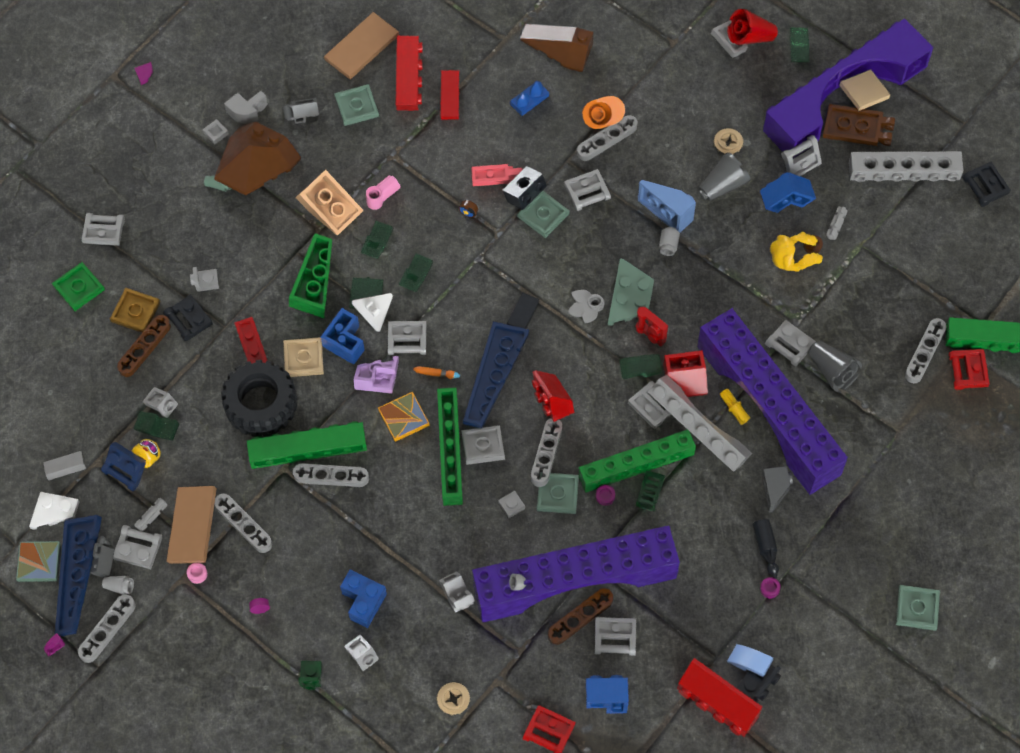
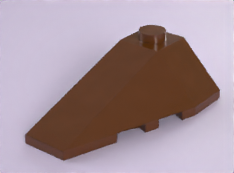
(564, 44)

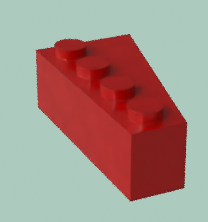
(408, 73)

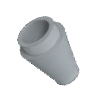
(118, 584)

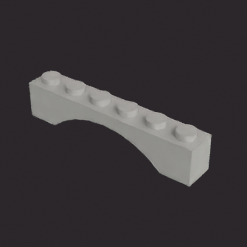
(675, 401)

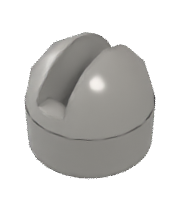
(516, 582)

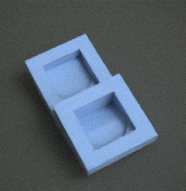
(750, 659)

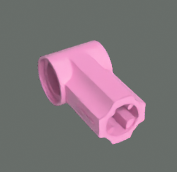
(382, 192)

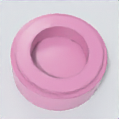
(197, 573)

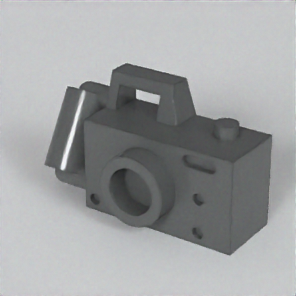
(301, 109)
(102, 558)

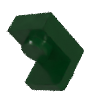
(310, 674)

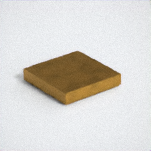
(135, 310)

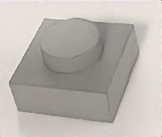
(215, 131)
(511, 504)

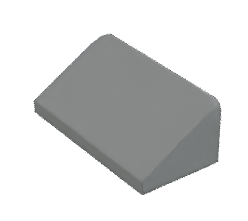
(64, 465)

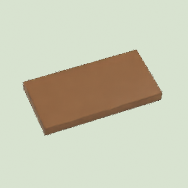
(361, 45)
(191, 524)

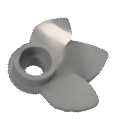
(583, 305)

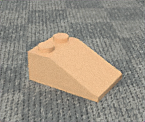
(329, 203)

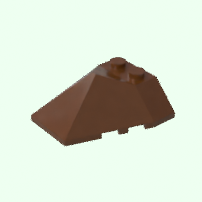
(254, 157)

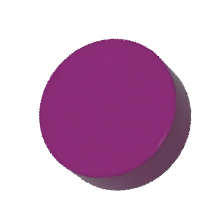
(605, 495)
(770, 587)
(259, 605)

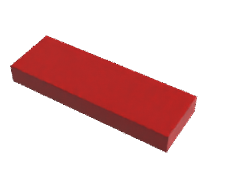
(449, 94)
(250, 340)

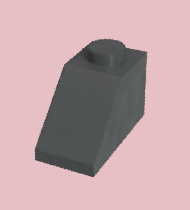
(776, 485)

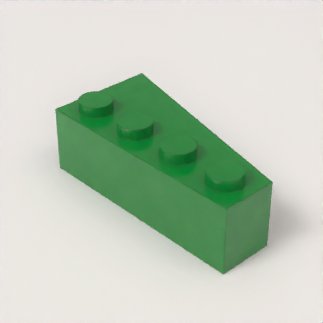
(312, 281)

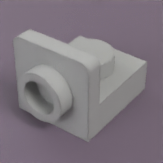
(204, 279)
(160, 401)
(361, 652)

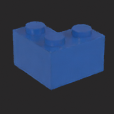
(787, 190)
(340, 337)
(367, 597)
(607, 693)

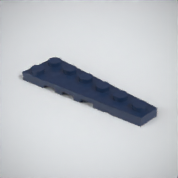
(496, 364)
(75, 568)

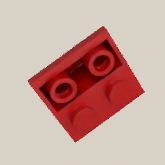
(687, 371)
(552, 395)

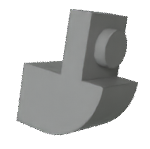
(245, 111)
(456, 592)

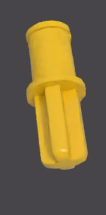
(735, 406)

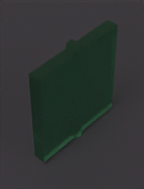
(365, 288)

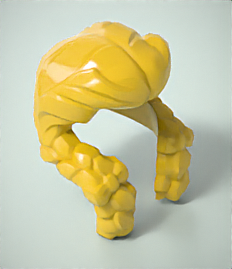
(784, 249)

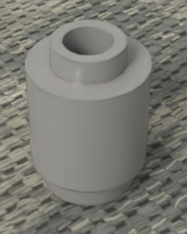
(669, 241)

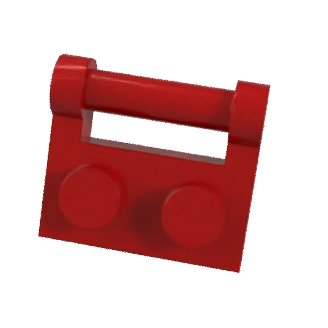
(655, 329)
(975, 368)
(551, 724)

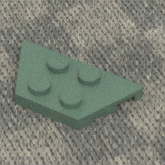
(631, 292)

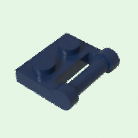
(125, 461)

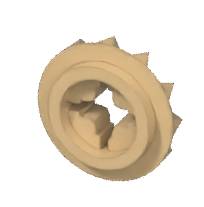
(722, 137)
(457, 690)

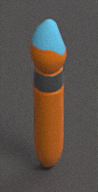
(436, 372)

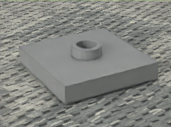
(483, 445)

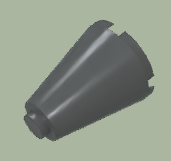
(723, 178)
(835, 365)

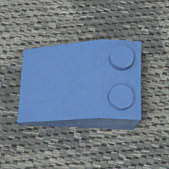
(668, 204)

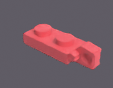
(493, 174)

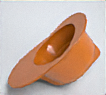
(603, 112)

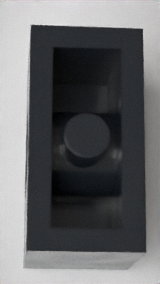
(524, 188)

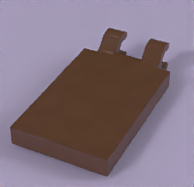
(858, 126)

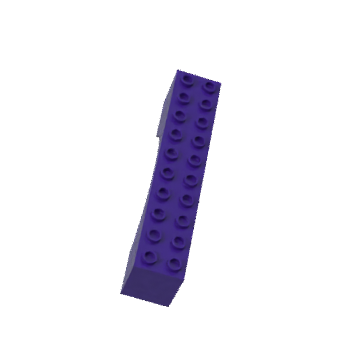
(891, 56)
(804, 440)
(627, 559)

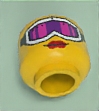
(148, 451)

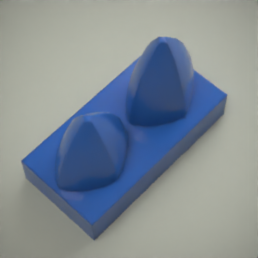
(529, 98)

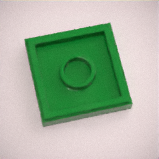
(78, 286)

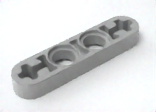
(607, 138)
(925, 350)
(546, 452)
(331, 471)
(245, 521)
(103, 626)

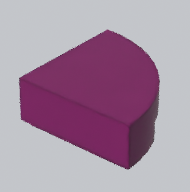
(144, 72)
(53, 645)

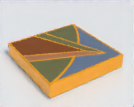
(403, 416)

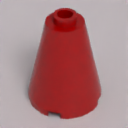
(750, 28)

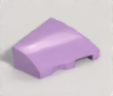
(376, 376)

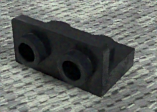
(756, 686)

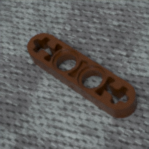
(141, 344)
(580, 616)

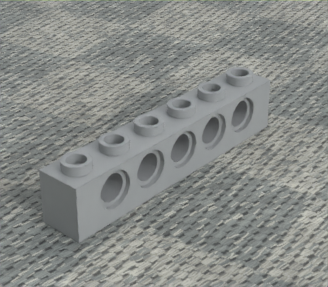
(913, 160)

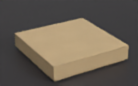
(864, 90)
(303, 357)

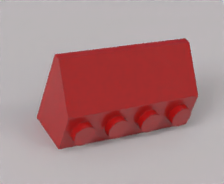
(719, 698)

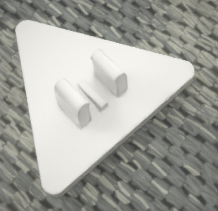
(374, 309)

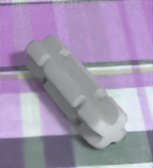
(836, 223)
(150, 515)

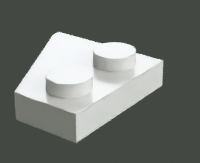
(53, 509)

